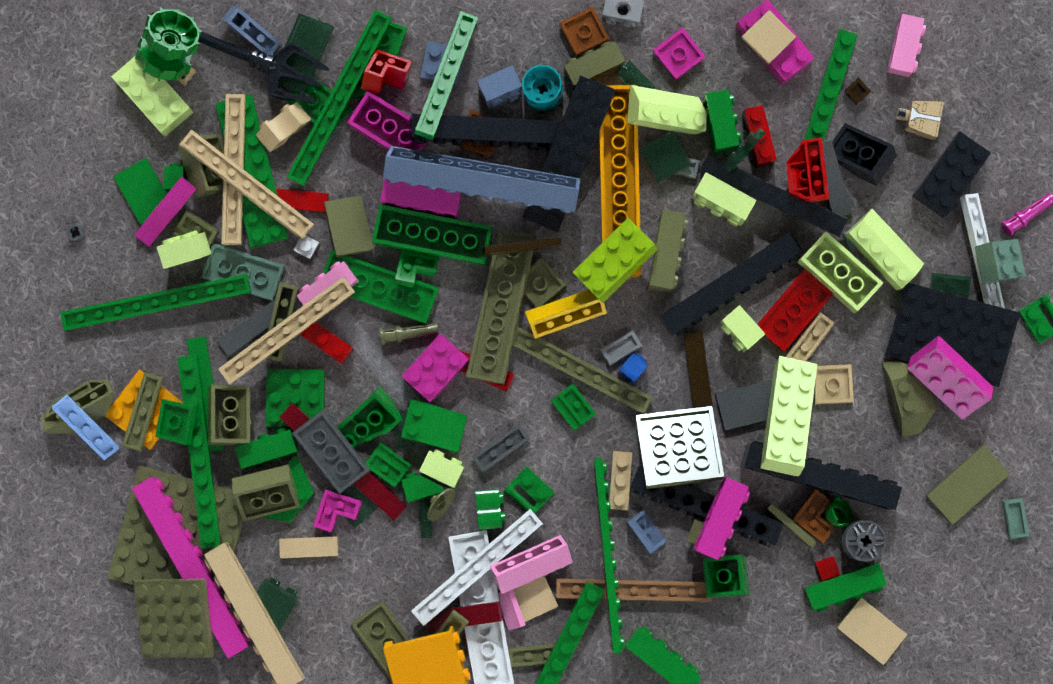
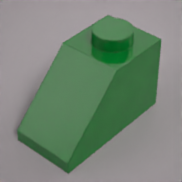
(419, 487)

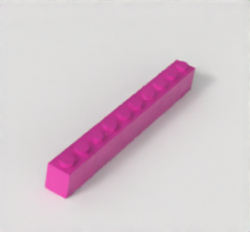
(189, 562)

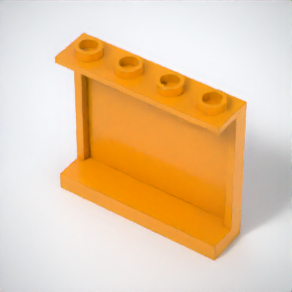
(427, 660)

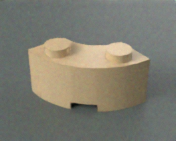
(278, 130)

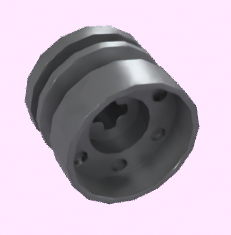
(851, 538)

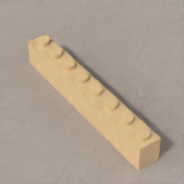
(253, 615)

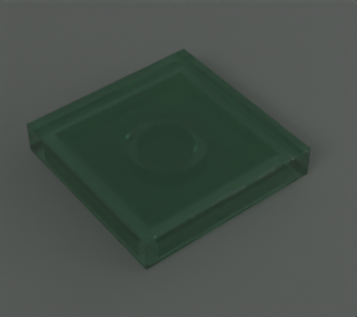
(665, 156)

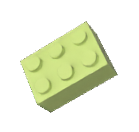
(723, 200)

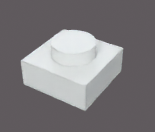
(306, 247)

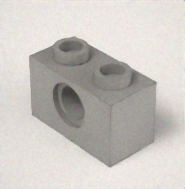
(630, 20)

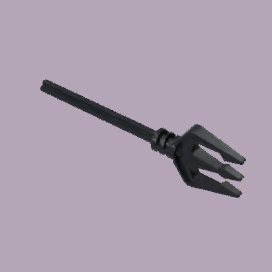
(274, 66)

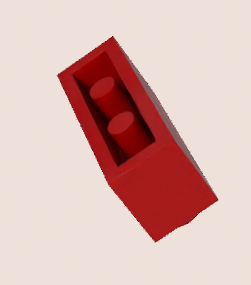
(764, 151)
(328, 342)

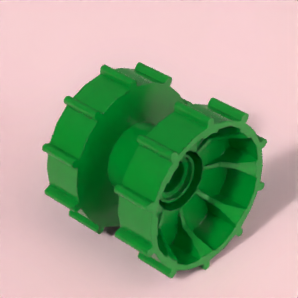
(168, 44)

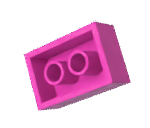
(435, 368)

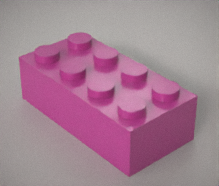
(792, 58)
(382, 124)
(421, 199)
(950, 378)
(720, 518)

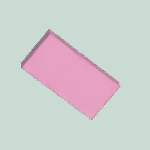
(511, 610)

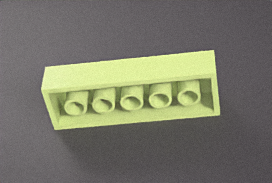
(789, 416)

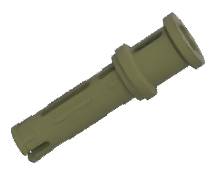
(399, 334)

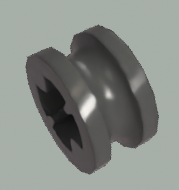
(73, 227)

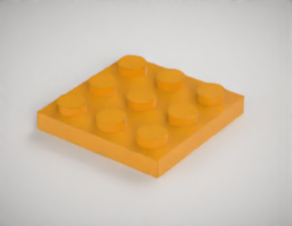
(122, 408)

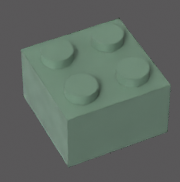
(1000, 261)

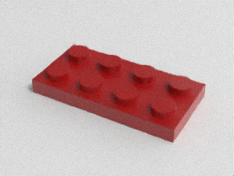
(794, 310)

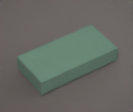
(1015, 518)

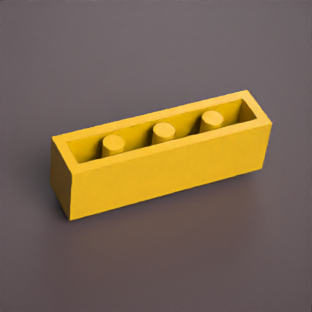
(564, 313)

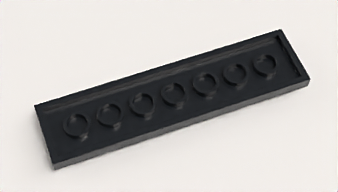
(573, 142)

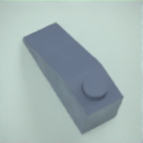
(250, 30)

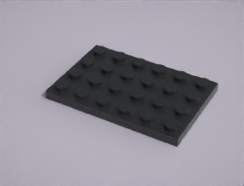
(972, 328)

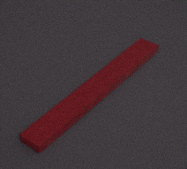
(368, 484)

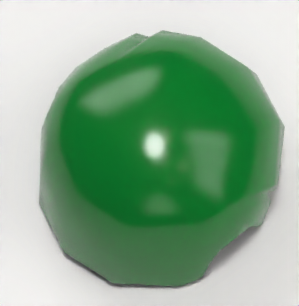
(839, 513)

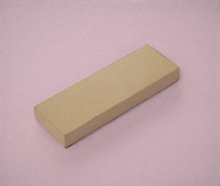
(811, 338)
(308, 547)

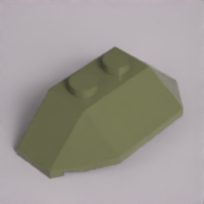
(909, 396)
(92, 397)

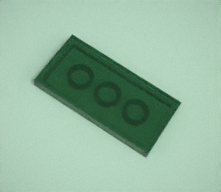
(313, 38)

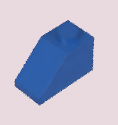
(633, 367)

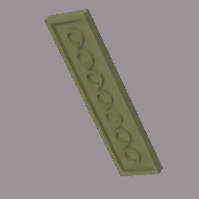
(500, 311)

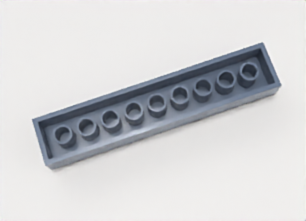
(481, 179)

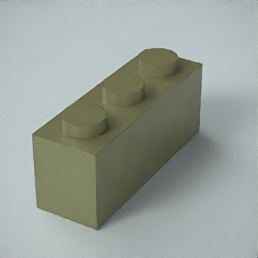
(594, 63)

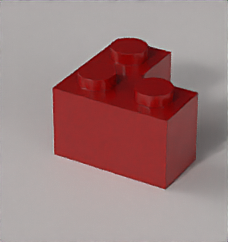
(385, 69)

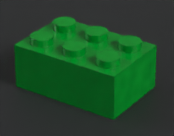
(721, 122)

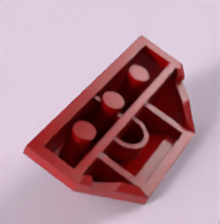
(808, 172)

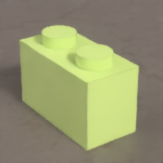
(441, 468)

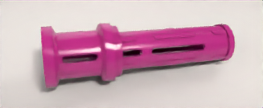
(1021, 219)

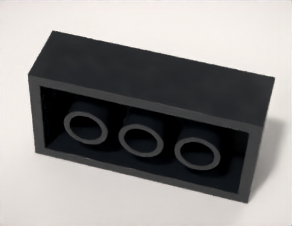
(951, 174)

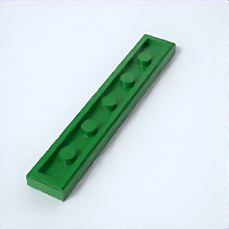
(199, 347)

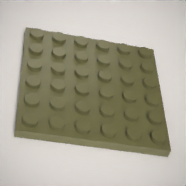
(139, 548)

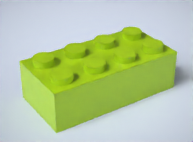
(615, 260)

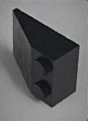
(863, 154)

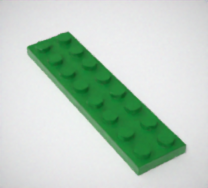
(259, 225)

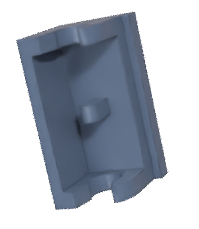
(646, 531)

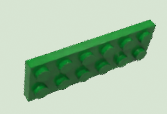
(378, 289)

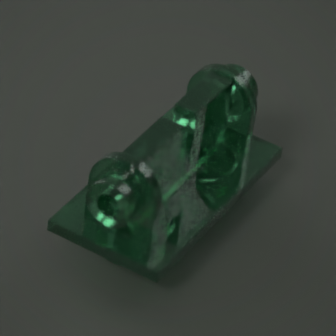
(633, 76)

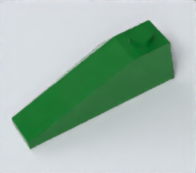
(371, 418)

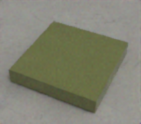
(542, 283)

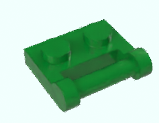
(1035, 319)
(533, 486)

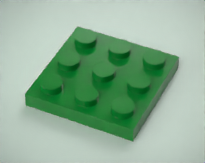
(295, 386)

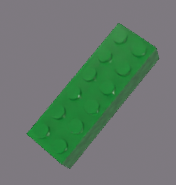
(431, 235)

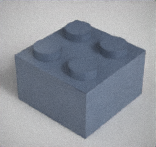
(500, 88)

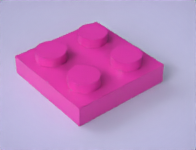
(679, 54)

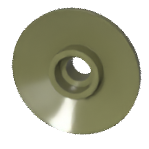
(440, 504)

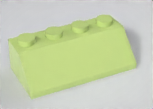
(666, 111)
(884, 250)

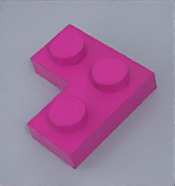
(335, 504)

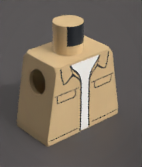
(922, 118)

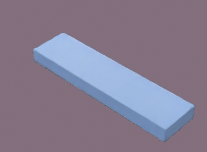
(85, 427)

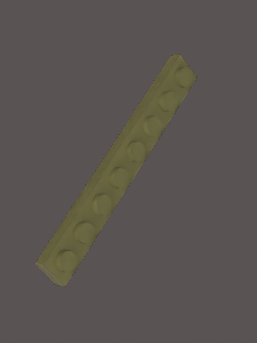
(581, 370)

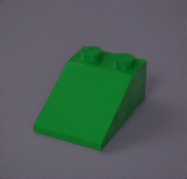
(434, 426)

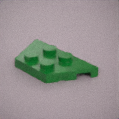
(303, 488)

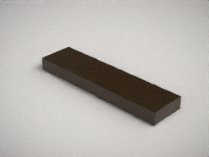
(521, 247)
(697, 369)

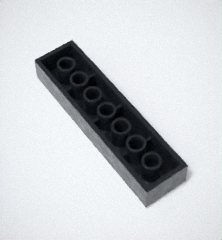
(832, 479)

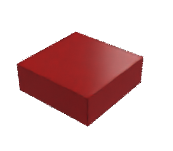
(827, 568)

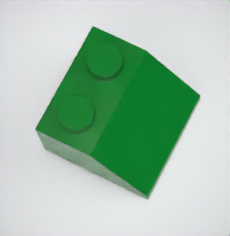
(726, 576)

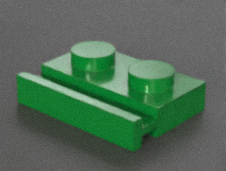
(573, 407)
(388, 465)

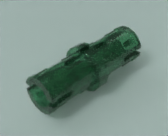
(424, 522)

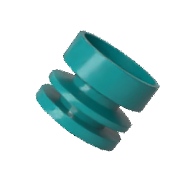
(535, 80)

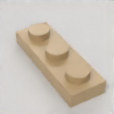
(620, 480)

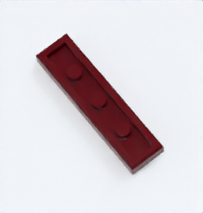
(476, 614)

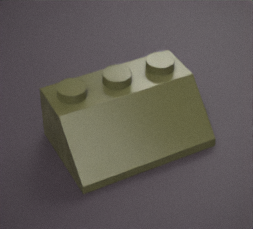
(198, 174)
(228, 415)
(265, 492)

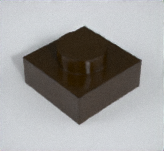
(857, 91)

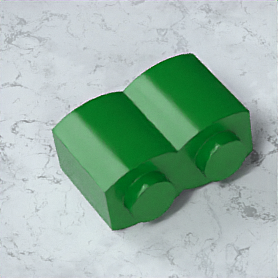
(489, 510)

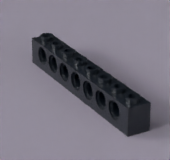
(772, 527)

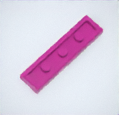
(165, 211)

